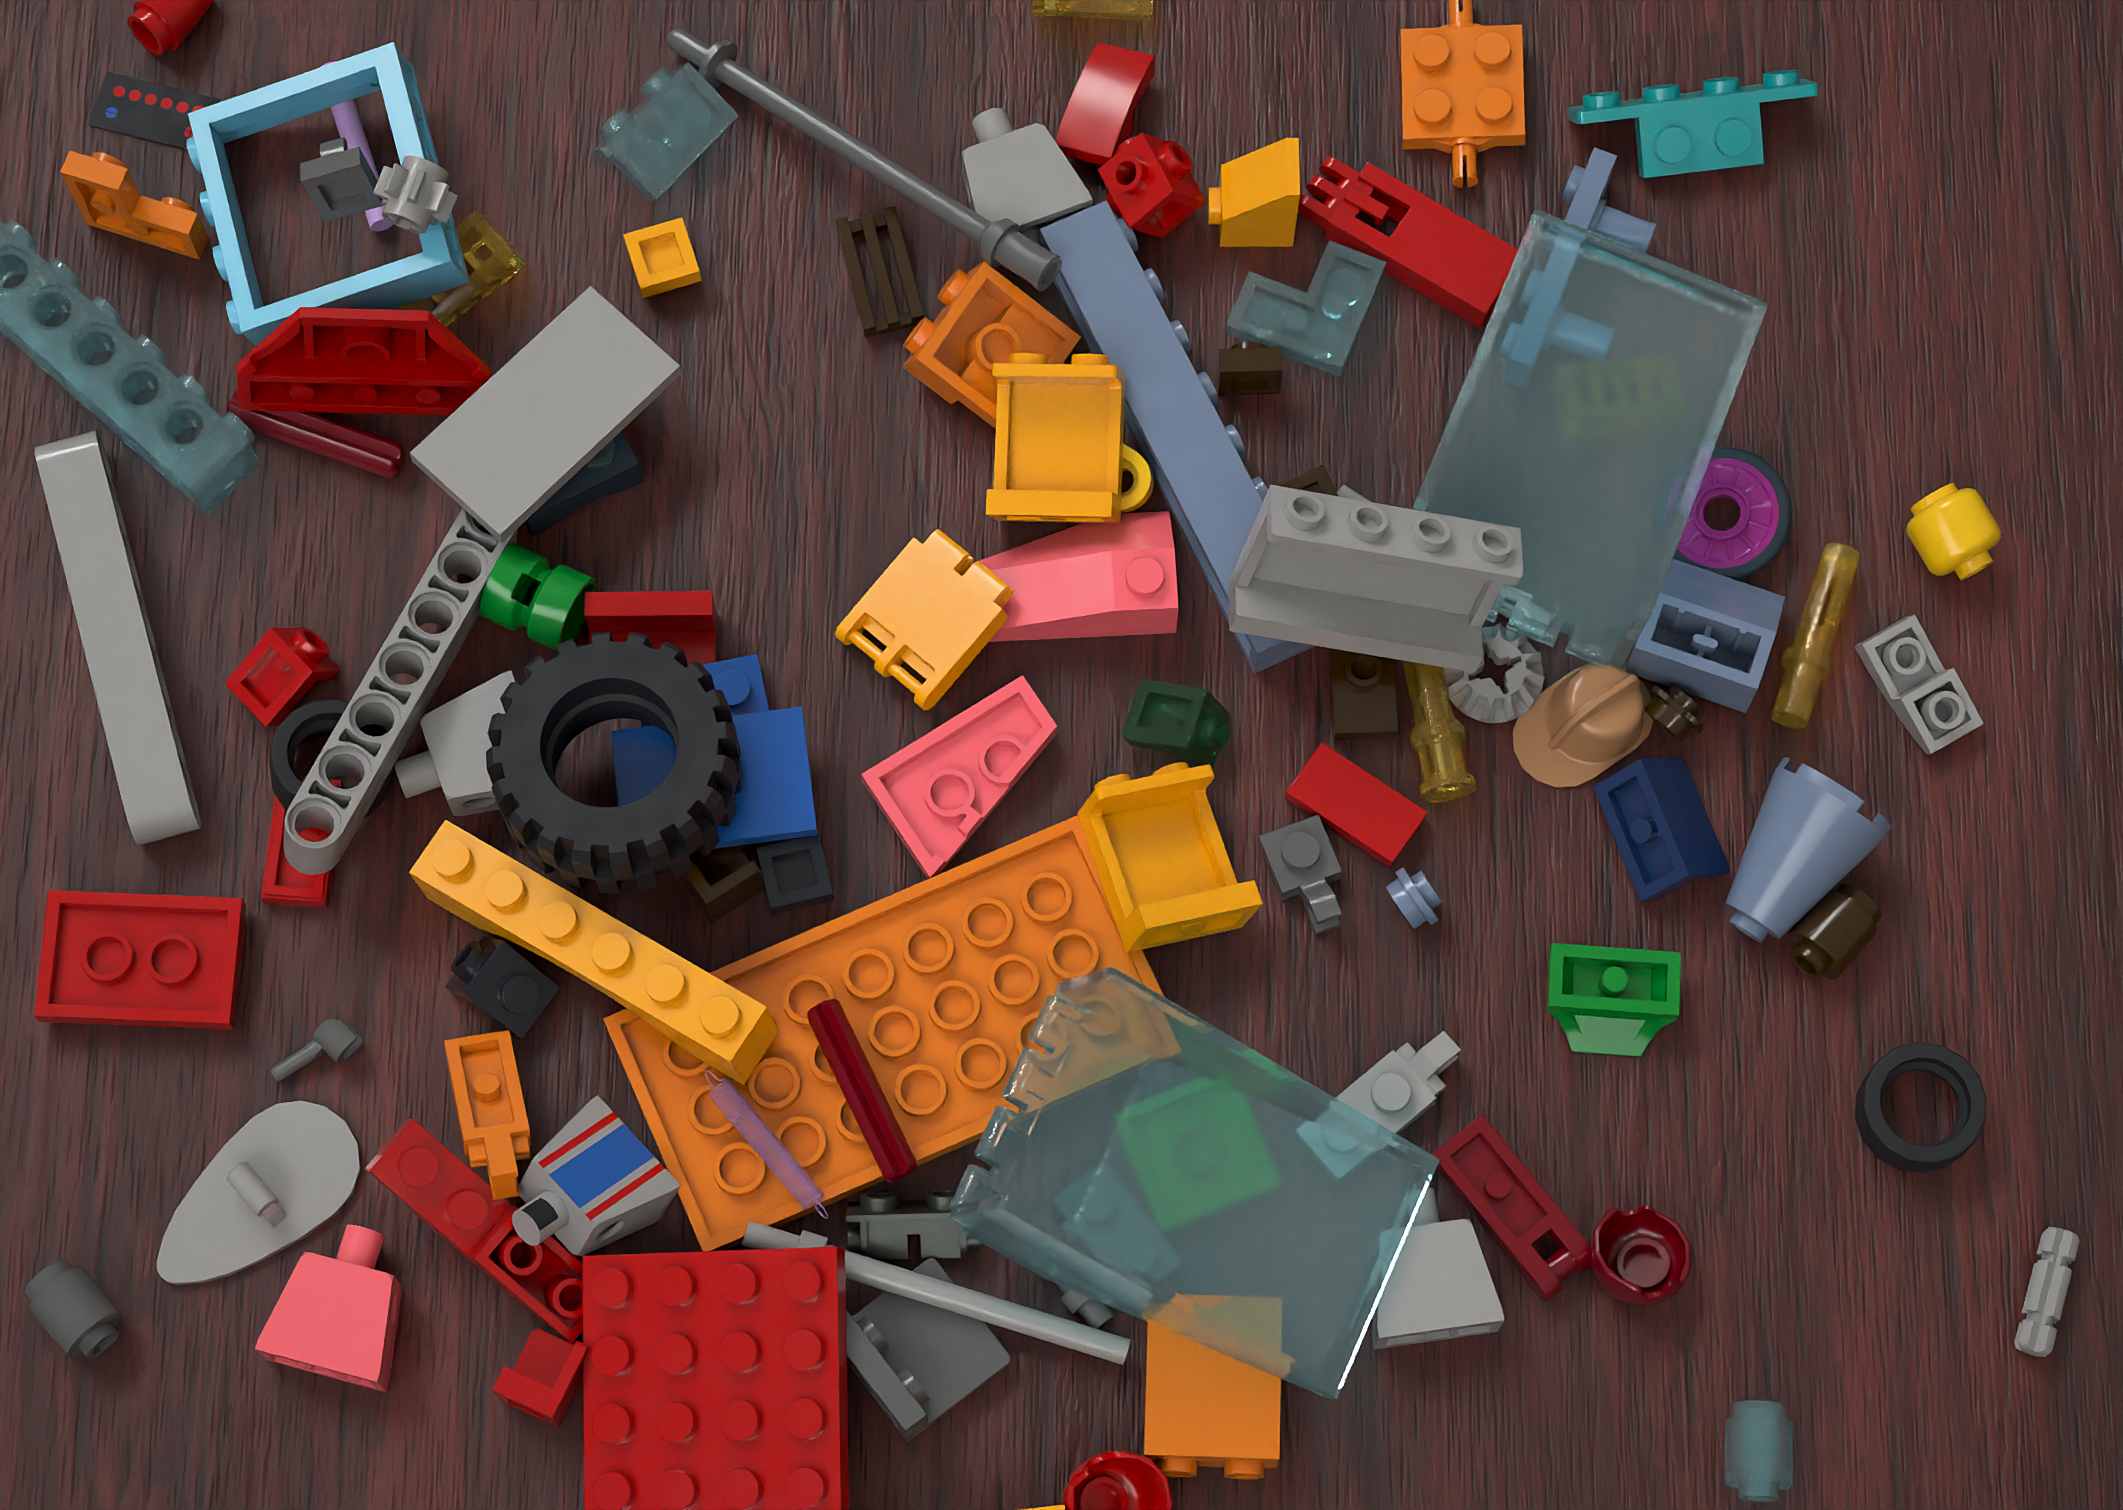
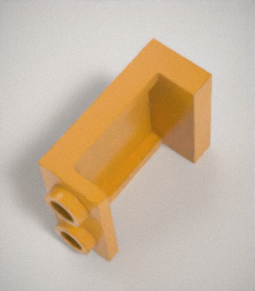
(1058, 440)
(1164, 858)

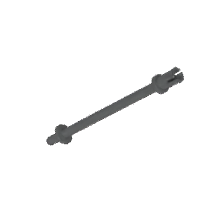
(998, 240)

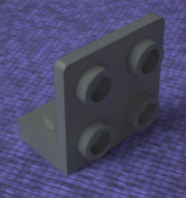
(920, 1356)

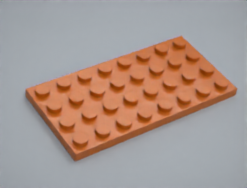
(941, 1004)

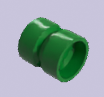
(557, 605)

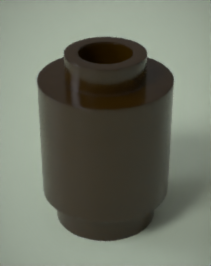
(1834, 932)

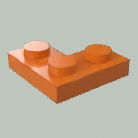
(113, 203)

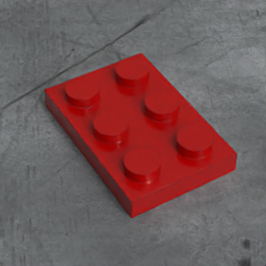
(140, 960)

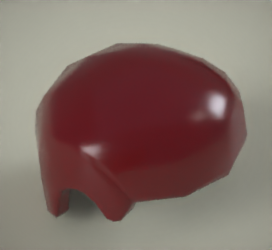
(1640, 1255)

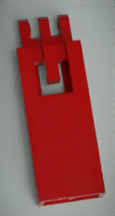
(1429, 248)

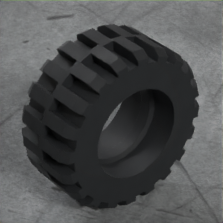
(601, 685)

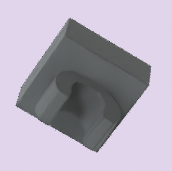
(339, 181)

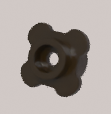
(1674, 712)

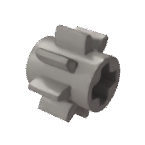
(415, 194)

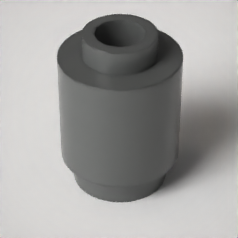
(73, 1310)

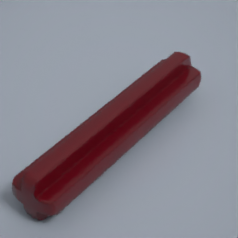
(325, 438)
(862, 1090)

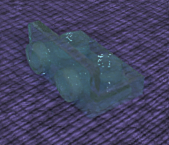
(665, 130)

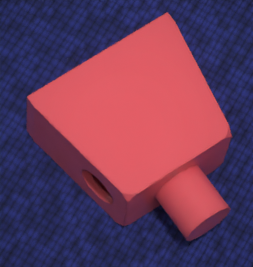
(337, 1314)

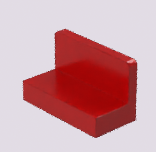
(667, 616)

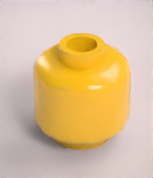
(1953, 531)

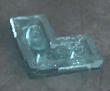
(1312, 325)

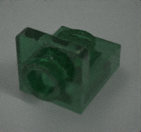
(1177, 721)

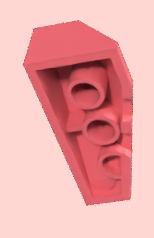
(1092, 581)

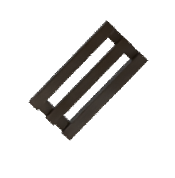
(868, 226)

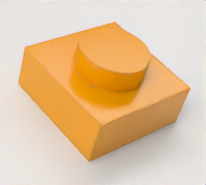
(662, 257)

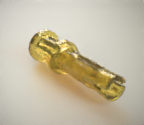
(1437, 736)

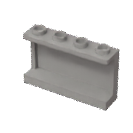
(1371, 578)

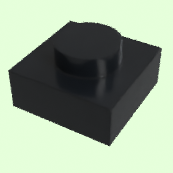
(795, 874)

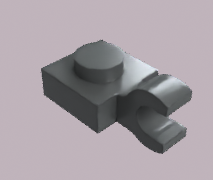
(1304, 865)

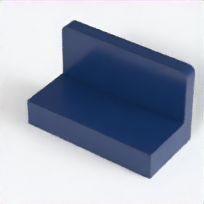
(1660, 826)

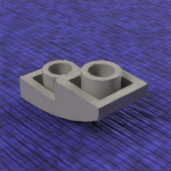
(1917, 686)

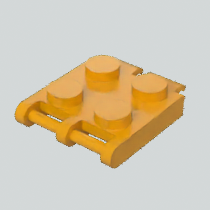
(929, 615)

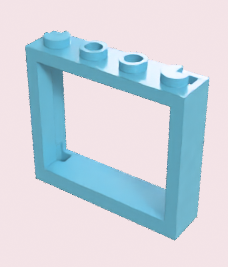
(385, 287)

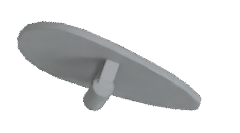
(262, 1193)

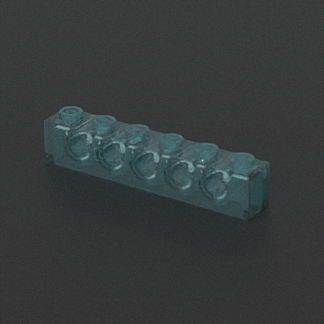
(200, 470)

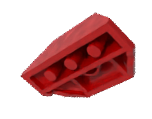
(360, 364)

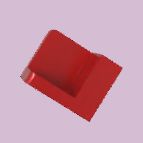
(543, 1377)

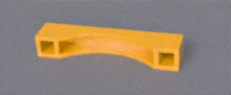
(640, 974)

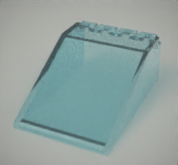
(1591, 428)
(1193, 1183)

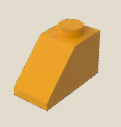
(1258, 197)

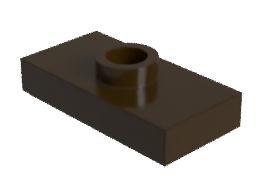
(1362, 696)

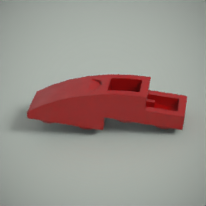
(481, 1229)

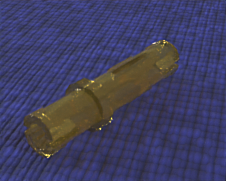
(1808, 658)

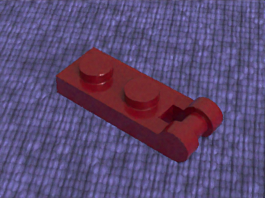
(1512, 1206)

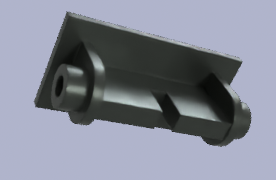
(888, 1222)

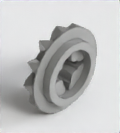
(1522, 682)

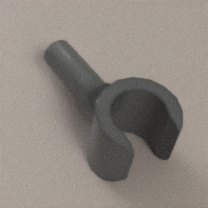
(332, 1037)

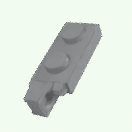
(1402, 1083)

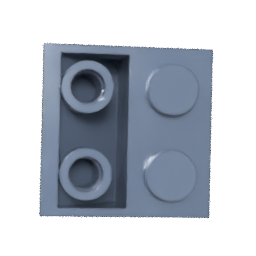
(1708, 636)

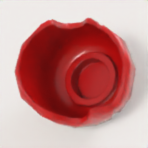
(1117, 1483)

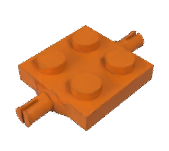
(1462, 89)

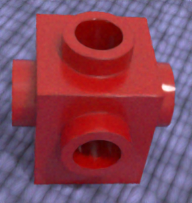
(1151, 184)

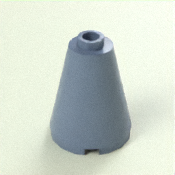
(1798, 850)

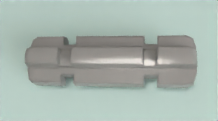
(2046, 1292)

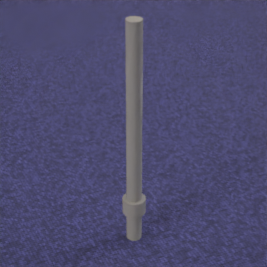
(952, 1297)

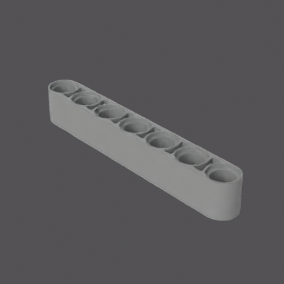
(117, 638)
(388, 703)

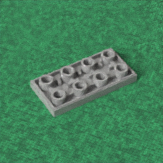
(545, 414)

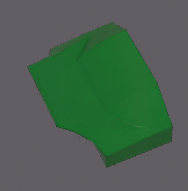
(1612, 996)

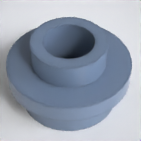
(1415, 897)

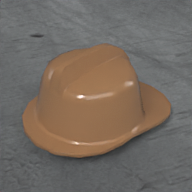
(1582, 725)

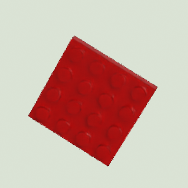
(716, 1380)

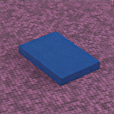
(775, 767)

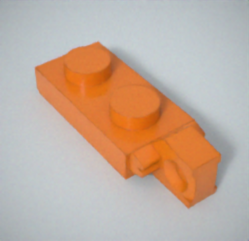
(490, 1106)

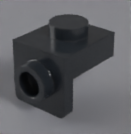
(501, 984)

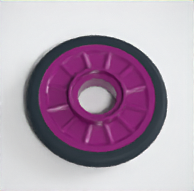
(1762, 520)

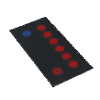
(146, 109)

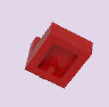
(281, 672)

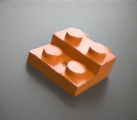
(981, 326)

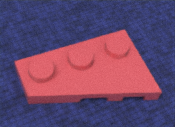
(959, 773)

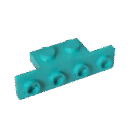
(1696, 128)

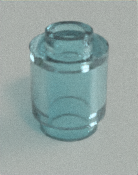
(1758, 1450)

